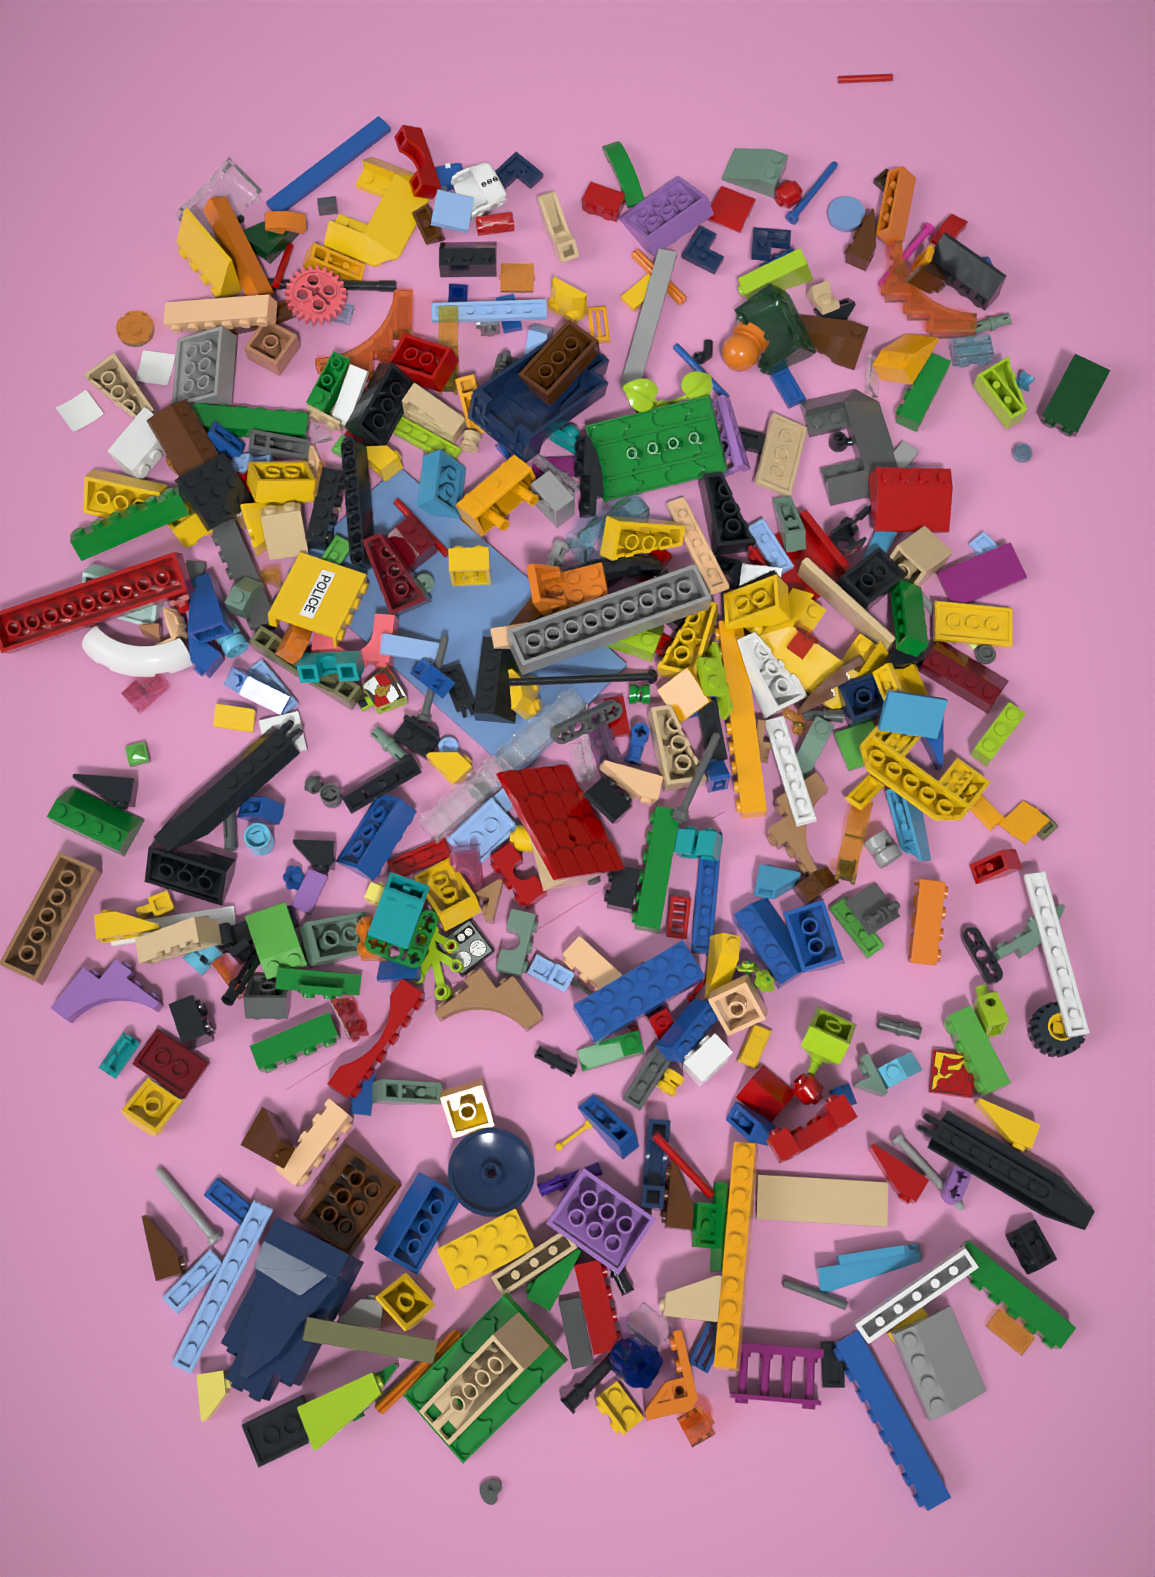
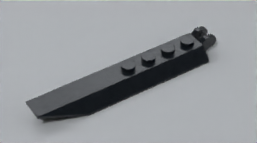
(230, 787)
(1006, 1170)

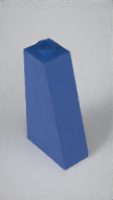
(207, 611)

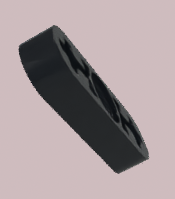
(969, 945)

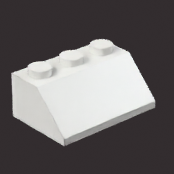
(137, 447)

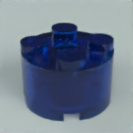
(635, 1361)

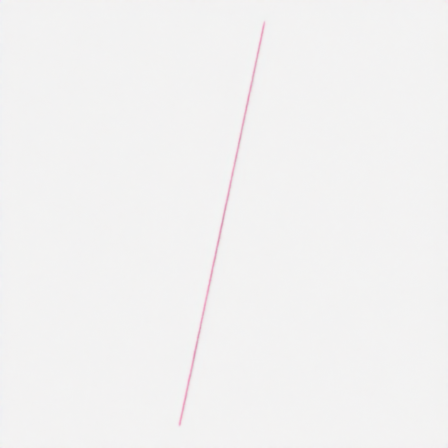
(477, 968)

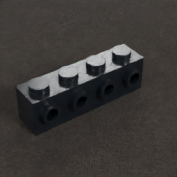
(325, 510)

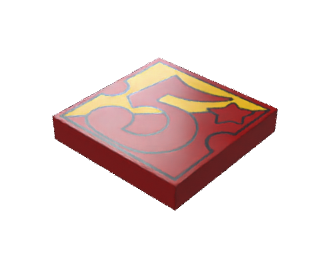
(950, 1076)

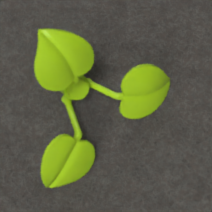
(642, 392)

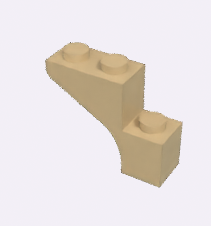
(556, 227)

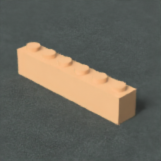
(218, 312)

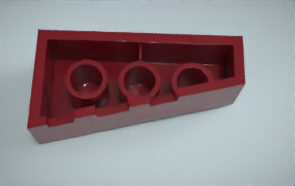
(396, 580)

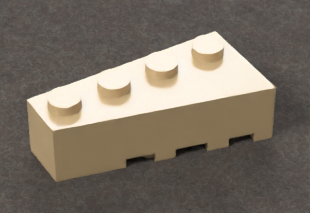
(117, 385)
(672, 750)
(178, 939)

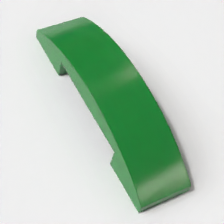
(624, 172)

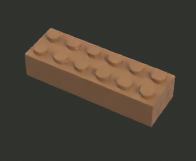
(50, 918)

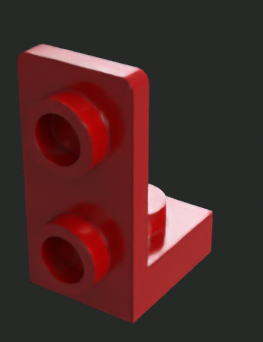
(660, 1021)

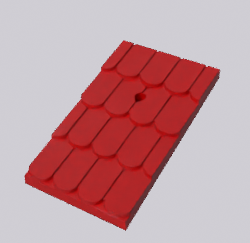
(561, 826)

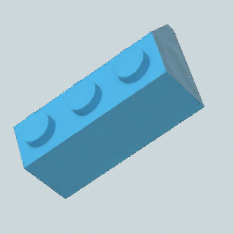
(441, 484)

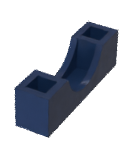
(655, 1166)

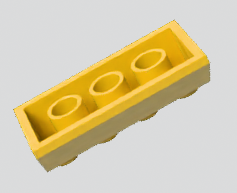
(114, 492)

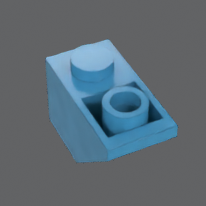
(774, 881)

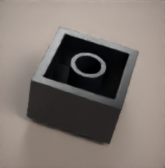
(191, 1022)

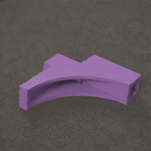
(89, 991)

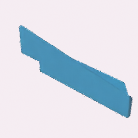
(909, 826)
(866, 1265)

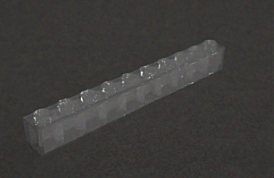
(514, 755)

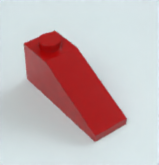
(902, 1178)

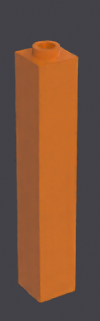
(236, 246)

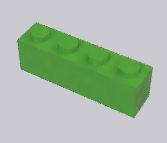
(977, 1051)

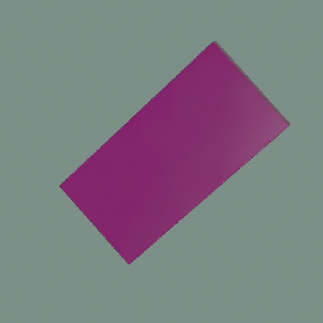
(982, 575)

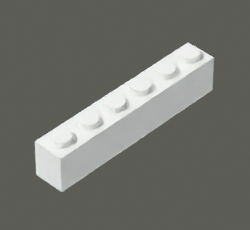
(916, 1294)

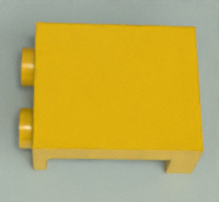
(899, 680)

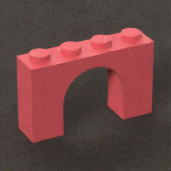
(371, 652)

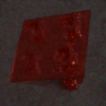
(349, 1018)

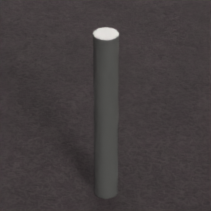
(818, 1295)

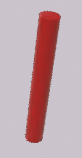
(865, 78)
(283, 265)

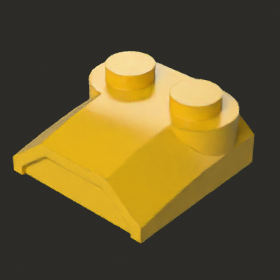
(567, 301)
(525, 699)
(151, 1108)

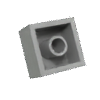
(554, 499)

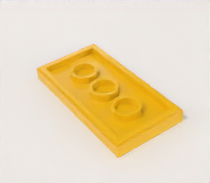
(972, 624)

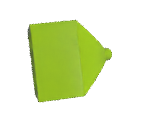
(827, 1039)

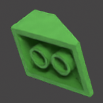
(276, 939)

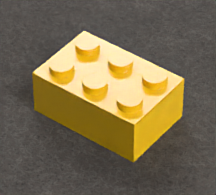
(280, 482)

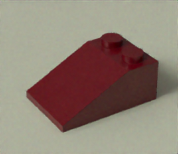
(412, 543)

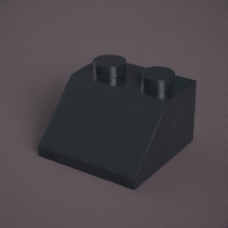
(609, 800)

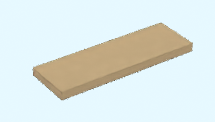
(844, 604)
(822, 1201)

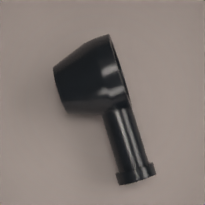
(839, 446)

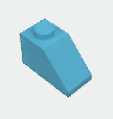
(899, 1070)

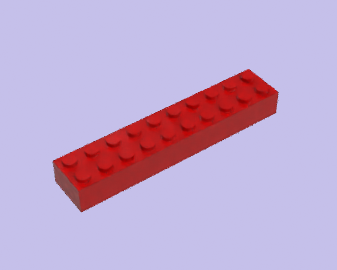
(94, 602)

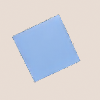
(452, 211)

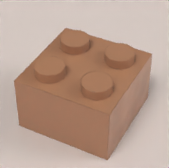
(272, 348)

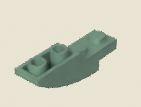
(1023, 942)

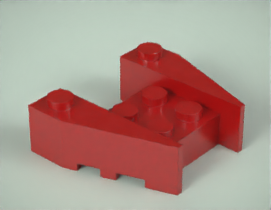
(829, 1119)

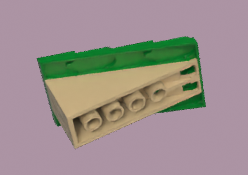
(485, 1377)

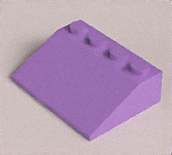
(667, 215)
(600, 1220)

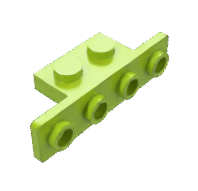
(713, 679)

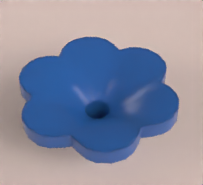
(293, 877)

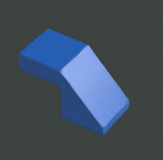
(432, 678)

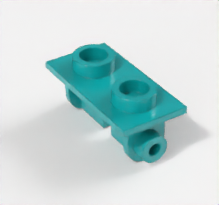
(119, 1055)

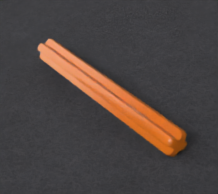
(416, 1373)

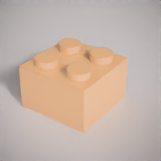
(738, 1005)

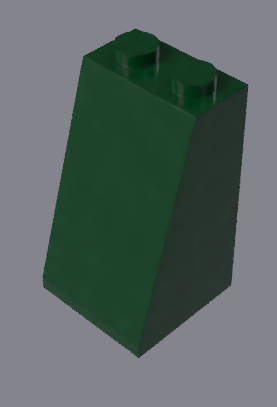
(1074, 395)

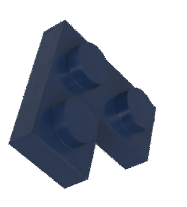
(518, 168)
(767, 238)
(699, 251)

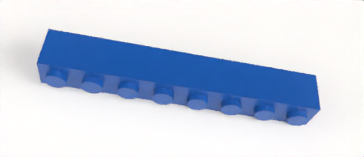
(891, 1420)

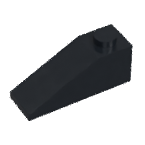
(116, 790)

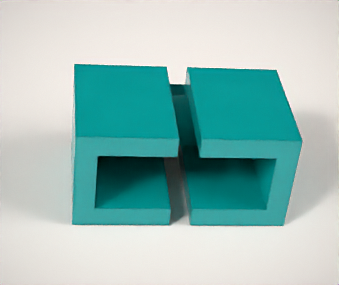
(694, 843)

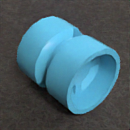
(233, 644)
(259, 839)
(203, 965)

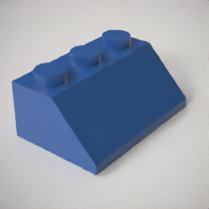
(813, 937)

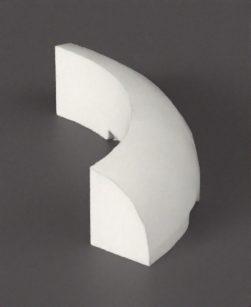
(136, 660)

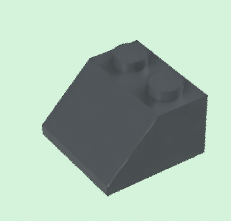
(265, 1001)

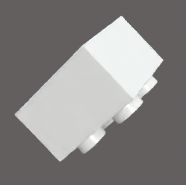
(707, 1059)

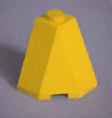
(253, 522)

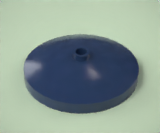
(488, 1151)

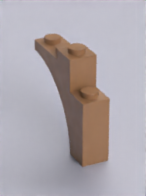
(792, 837)
(481, 994)

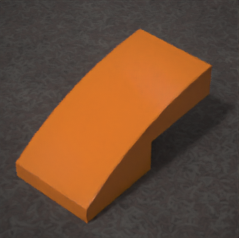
(285, 221)

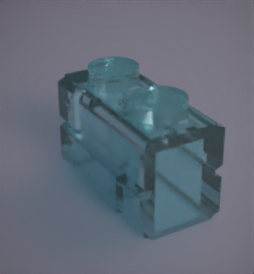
(971, 350)

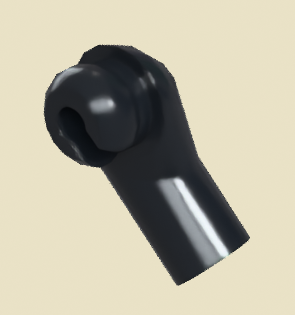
(706, 354)

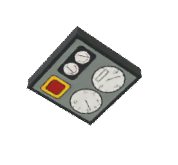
(472, 946)

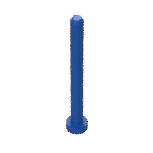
(792, 216)

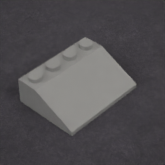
(205, 367)
(938, 1363)

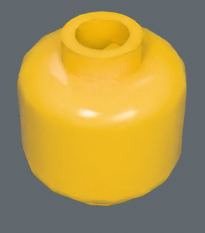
(521, 839)

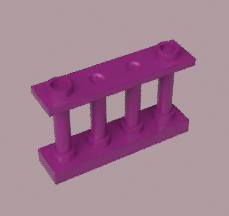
(788, 1355)

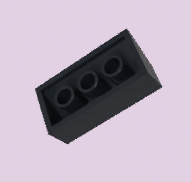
(968, 272)
(380, 405)
(492, 692)
(190, 871)

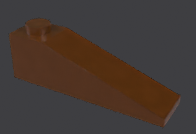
(836, 339)

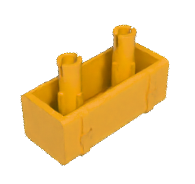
(498, 497)

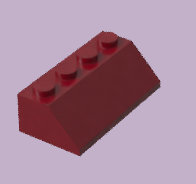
(963, 676)

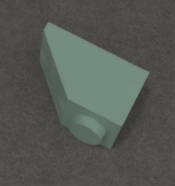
(243, 596)

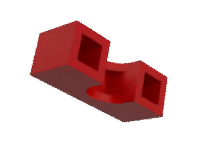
(527, 891)

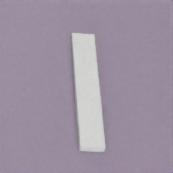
(790, 771)
(224, 915)

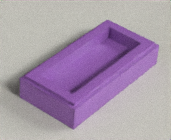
(309, 891)

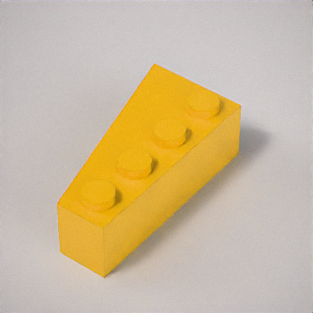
(689, 643)

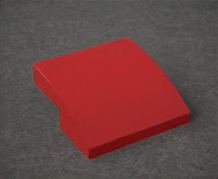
(731, 209)

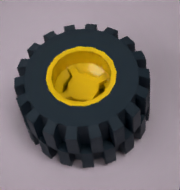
(1050, 1034)

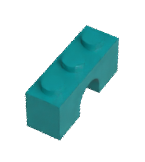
(315, 666)

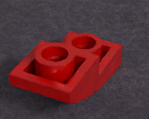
(952, 225)

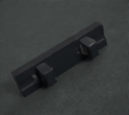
(381, 783)

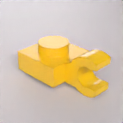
(159, 906)

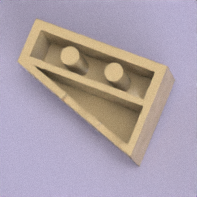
(433, 414)

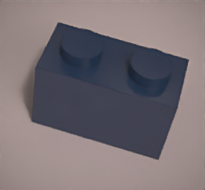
(860, 700)

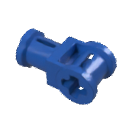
(637, 744)

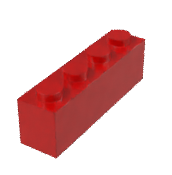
(596, 1306)

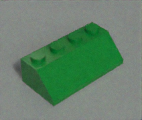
(95, 820)

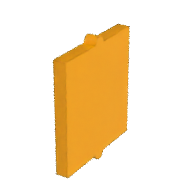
(1024, 822)

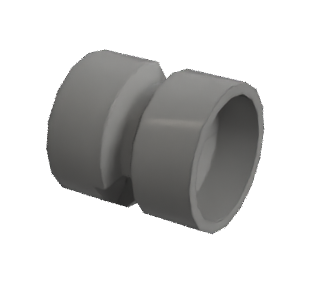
(883, 849)

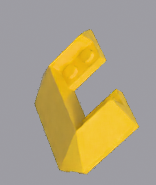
(389, 226)
(818, 661)
(940, 800)

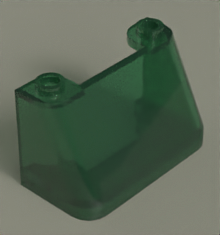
(783, 327)

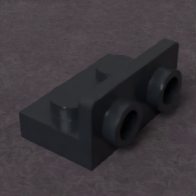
(417, 736)
(1031, 1247)

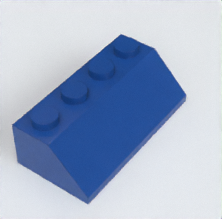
(376, 836)
(769, 940)
(417, 1223)

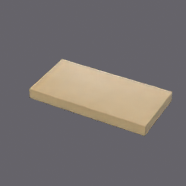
(780, 455)

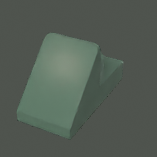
(873, 1083)

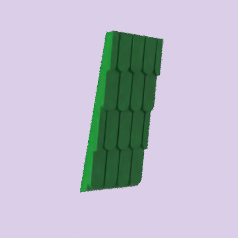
(658, 448)

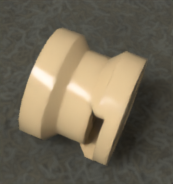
(470, 441)

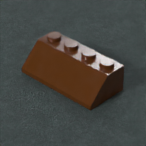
(560, 362)
(182, 437)

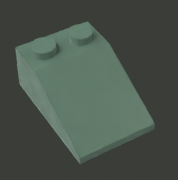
(756, 169)
(330, 939)

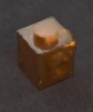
(697, 1425)

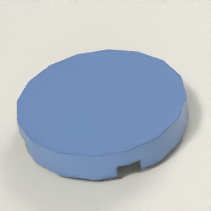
(846, 213)

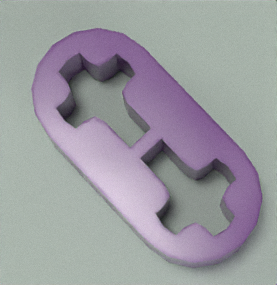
(951, 1182)

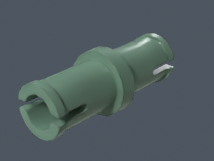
(992, 323)
(388, 744)

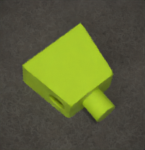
(990, 1011)

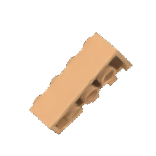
(316, 1142)

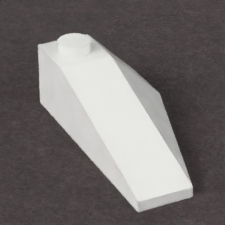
(769, 678)

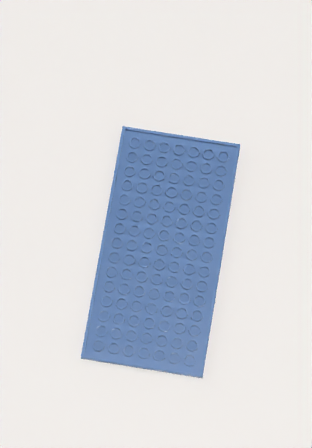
(462, 614)

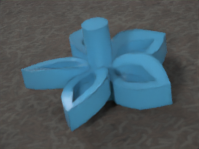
(1024, 381)

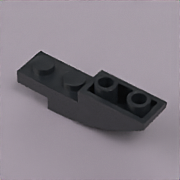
(588, 469)

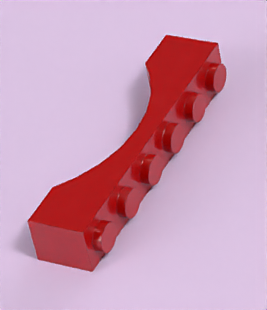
(350, 1076)

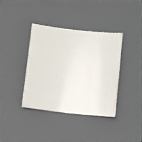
(155, 367)
(80, 411)

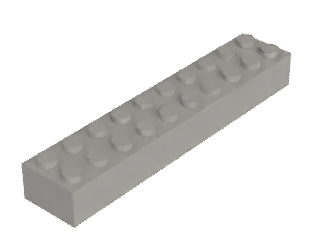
(608, 619)

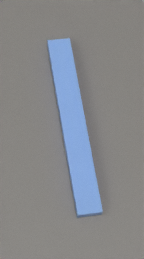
(222, 1287)

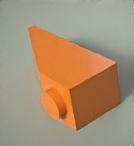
(294, 643)

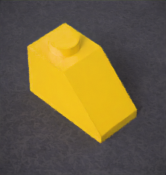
(384, 461)
(451, 765)

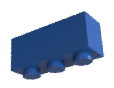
(687, 1031)

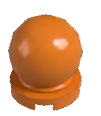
(744, 347)

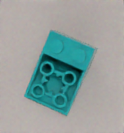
(398, 910)

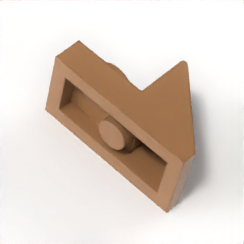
(491, 895)

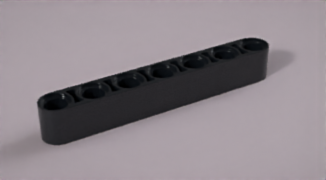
(357, 499)

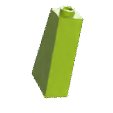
(783, 272)
(335, 1410)

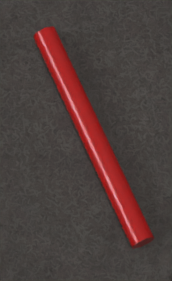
(406, 512)
(683, 1165)

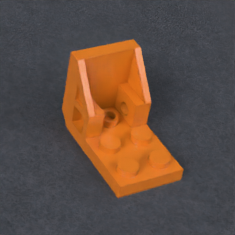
(559, 590)
(665, 1400)

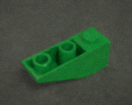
(329, 383)

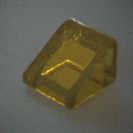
(272, 577)

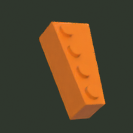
(927, 922)

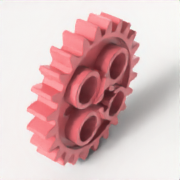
(325, 283)

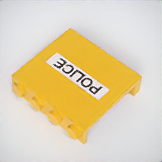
(319, 597)

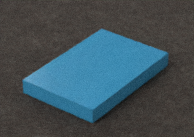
(912, 714)

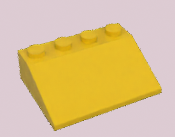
(207, 258)

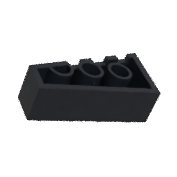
(724, 521)

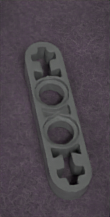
(585, 718)

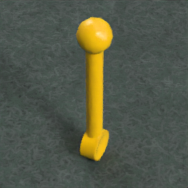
(559, 1146)

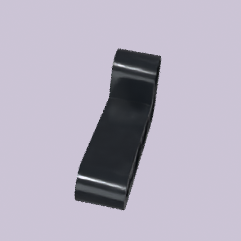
(233, 934)

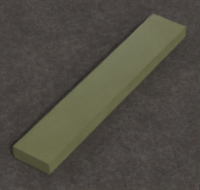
(369, 1340)

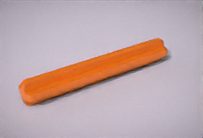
(676, 294)

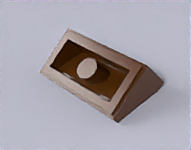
(430, 233)

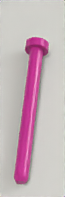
(927, 229)

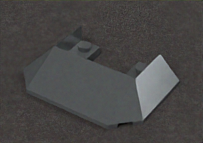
(869, 437)

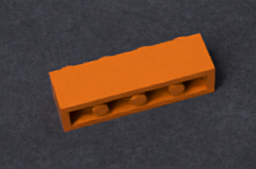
(895, 205)

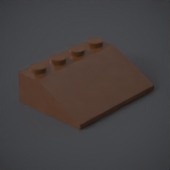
(347, 1200)

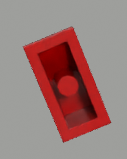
(996, 866)

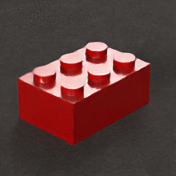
(424, 361)

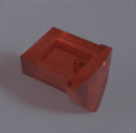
(802, 641)

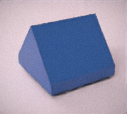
(846, 1090)

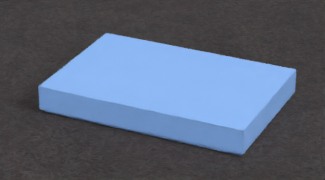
(487, 827)

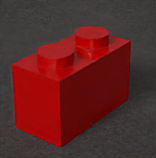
(603, 202)

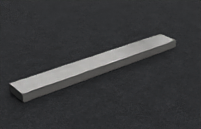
(649, 316)

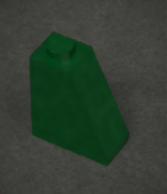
(266, 243)

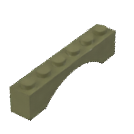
(344, 692)

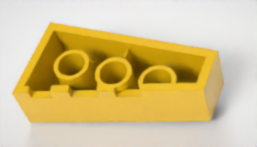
(639, 535)

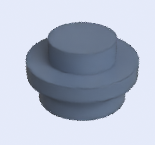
(1022, 452)

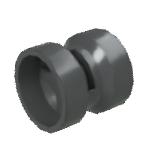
(328, 792)

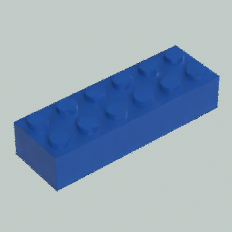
(638, 992)

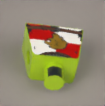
(382, 693)

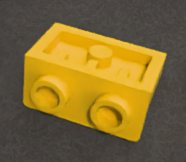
(619, 1408)

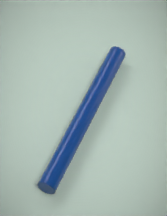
(696, 367)

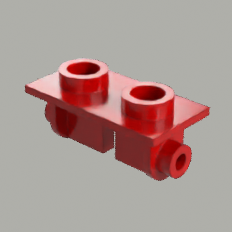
(494, 223)

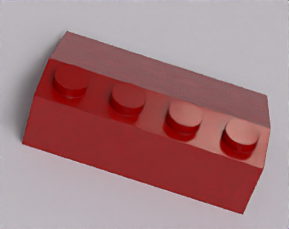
(911, 499)

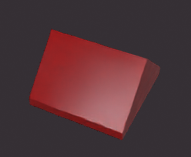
(765, 1094)

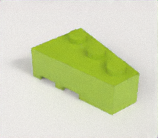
(1001, 393)

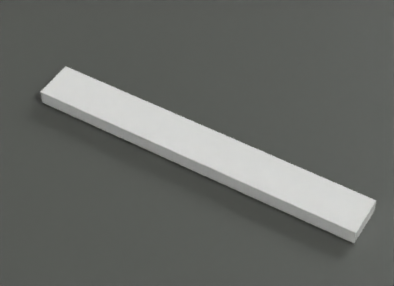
(1056, 954)

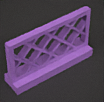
(732, 434)

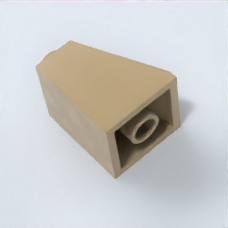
(921, 556)
(694, 1301)

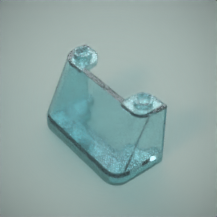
(584, 536)

